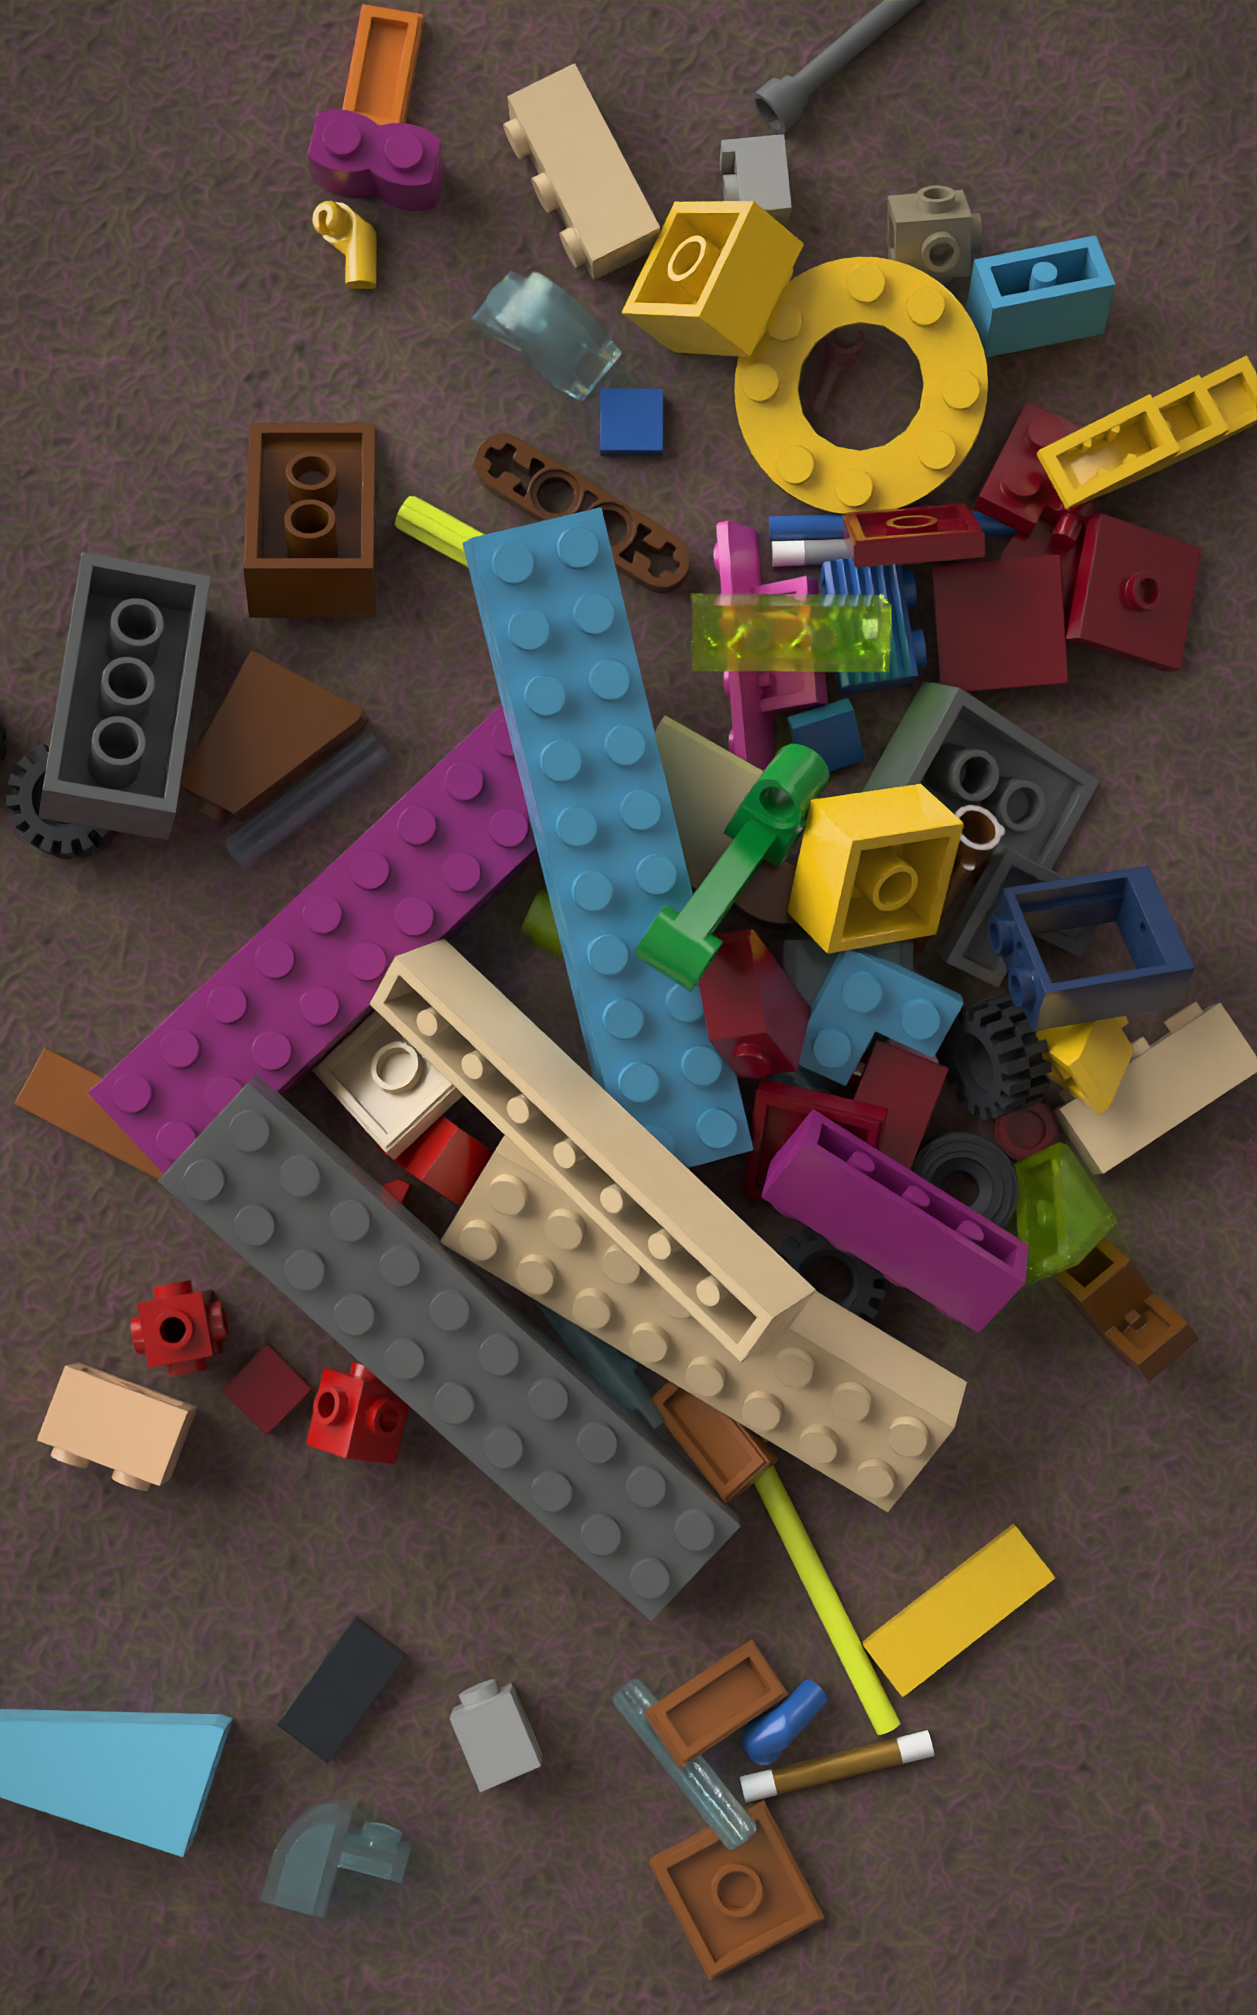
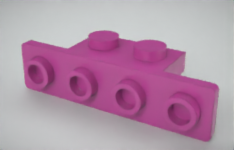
(760, 694)

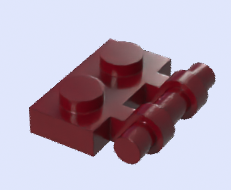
(1019, 487)

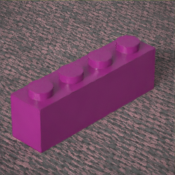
(896, 1222)

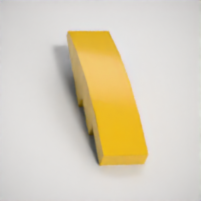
(1152, 434)

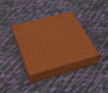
(737, 1898)

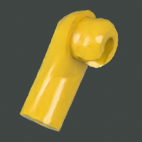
(353, 238)

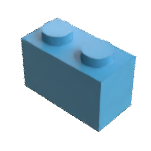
(1040, 296)

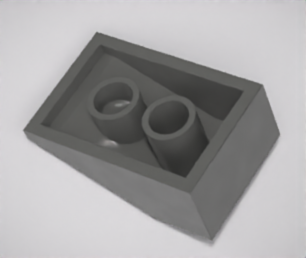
(984, 760)

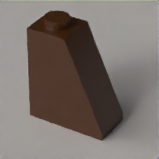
(266, 739)

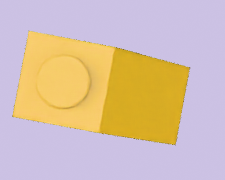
(1089, 1059)

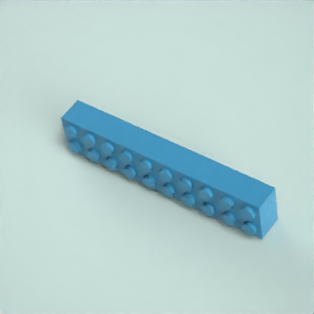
(602, 822)

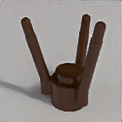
(977, 841)

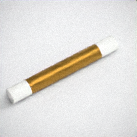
(836, 1766)

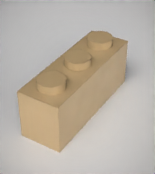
(581, 173)
(1161, 1086)

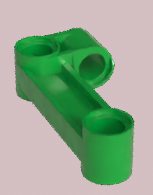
(761, 831)

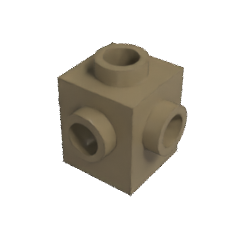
(934, 232)

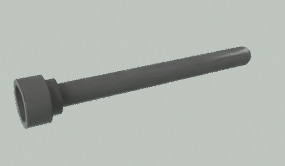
(790, 94)

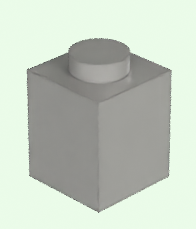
(495, 1734)

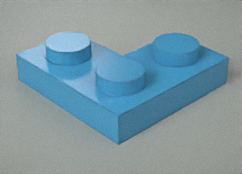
(868, 997)

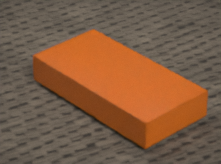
(383, 64)

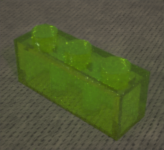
(790, 632)

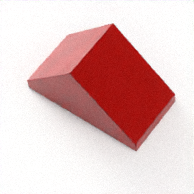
(445, 1159)

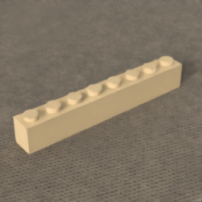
(592, 1149)

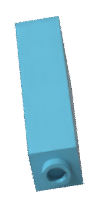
(114, 1769)

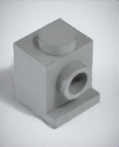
(758, 174)

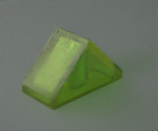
(1058, 1211)

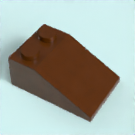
(311, 521)

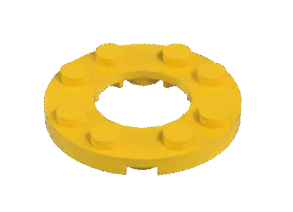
(951, 402)

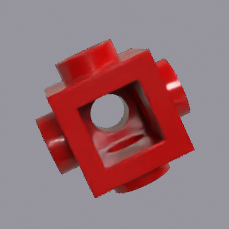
(204, 1323)
(357, 1416)

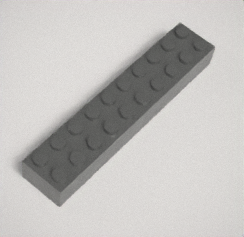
(451, 1347)

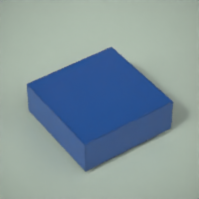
(631, 422)
(830, 733)

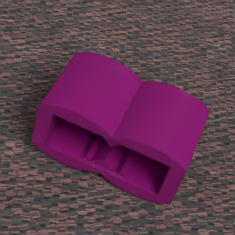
(363, 160)

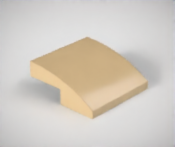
(704, 793)

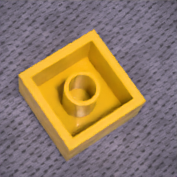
(713, 278)
(874, 867)

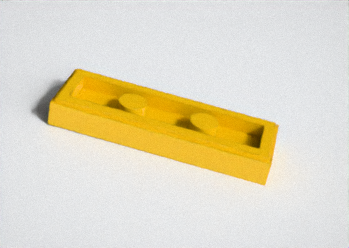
(958, 1610)

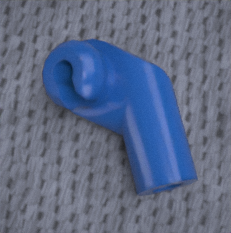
(778, 1727)

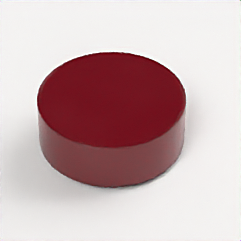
(1026, 1131)

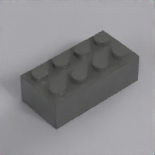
(125, 697)

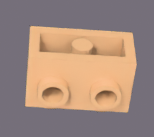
(116, 1426)

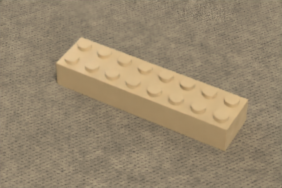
(821, 1391)

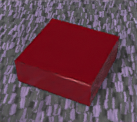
(267, 1389)

